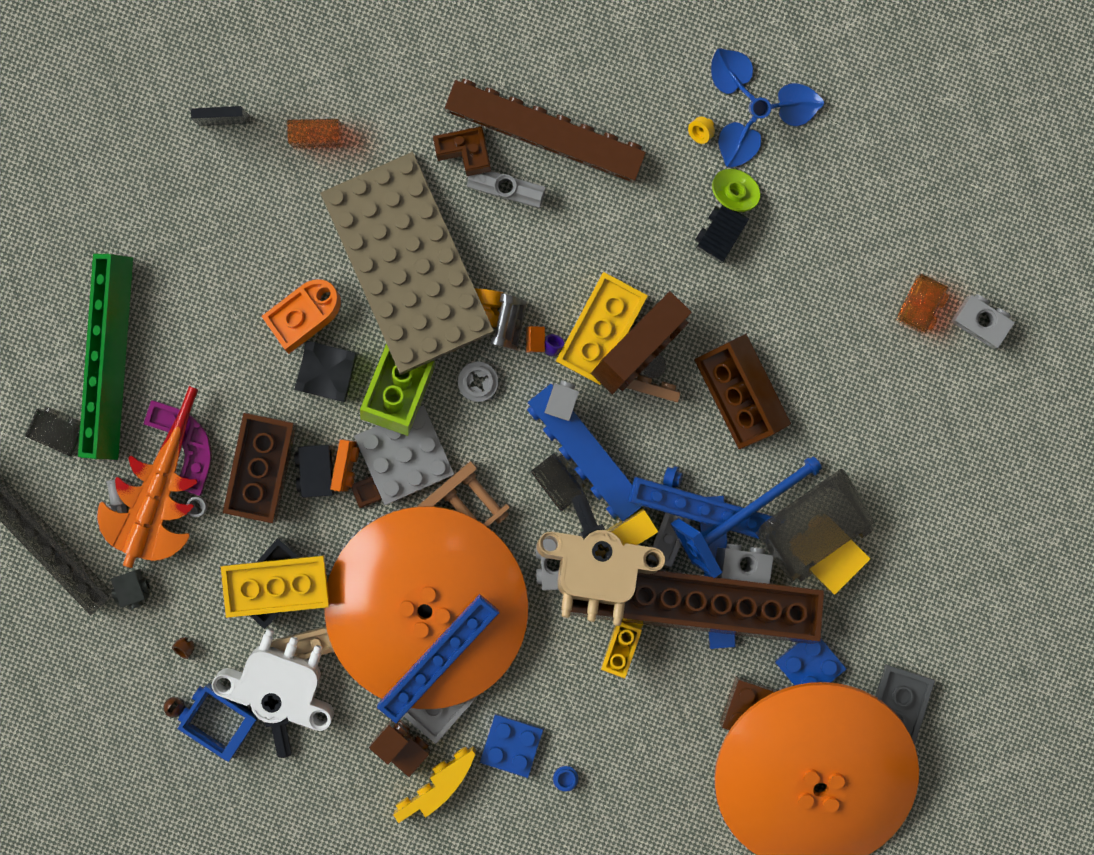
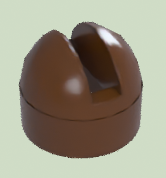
(183, 648)
(178, 710)

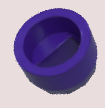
(553, 345)

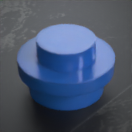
(672, 477)
(565, 778)

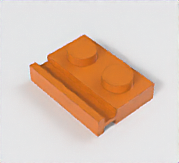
(346, 456)

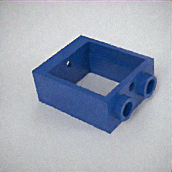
(225, 752)

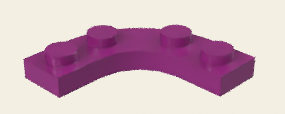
(195, 443)

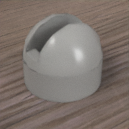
(195, 511)

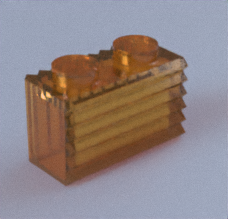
(314, 133)
(922, 303)

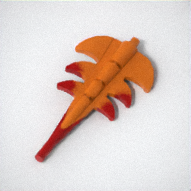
(141, 530)

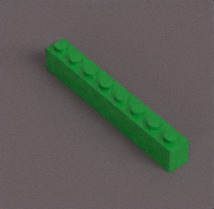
(105, 356)

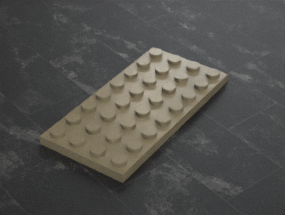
(407, 263)

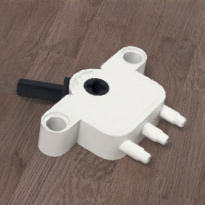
(285, 678)

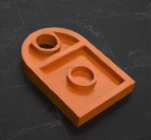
(303, 313)

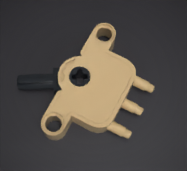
(589, 576)

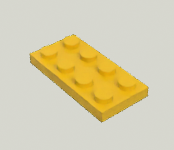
(601, 325)
(275, 586)

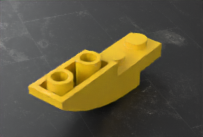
(621, 648)
(445, 781)

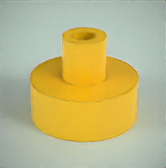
(701, 129)

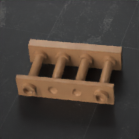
(467, 476)

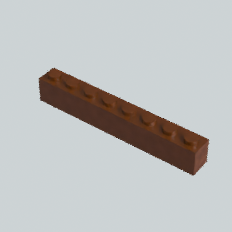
(545, 131)

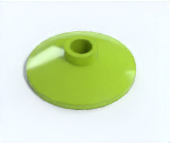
(736, 190)

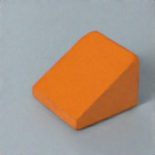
(535, 339)

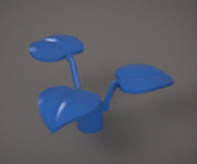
(741, 143)

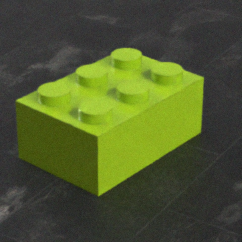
(395, 398)

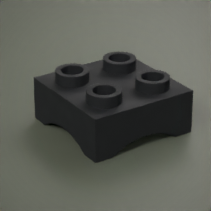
(326, 371)

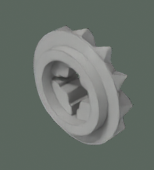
(481, 370)

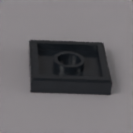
(220, 116)

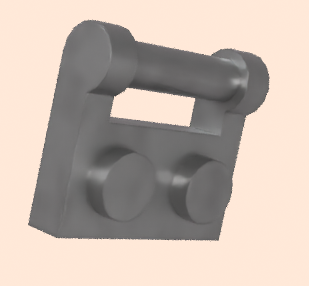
(509, 322)

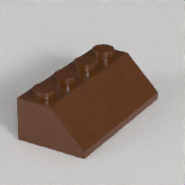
(742, 391)

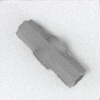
(522, 191)

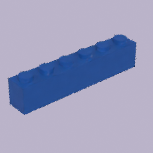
(588, 455)

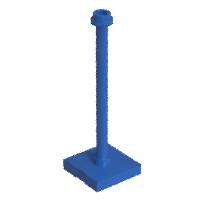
(698, 546)

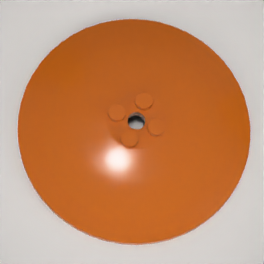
(417, 560)
(812, 738)

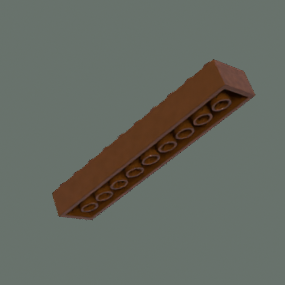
(720, 607)

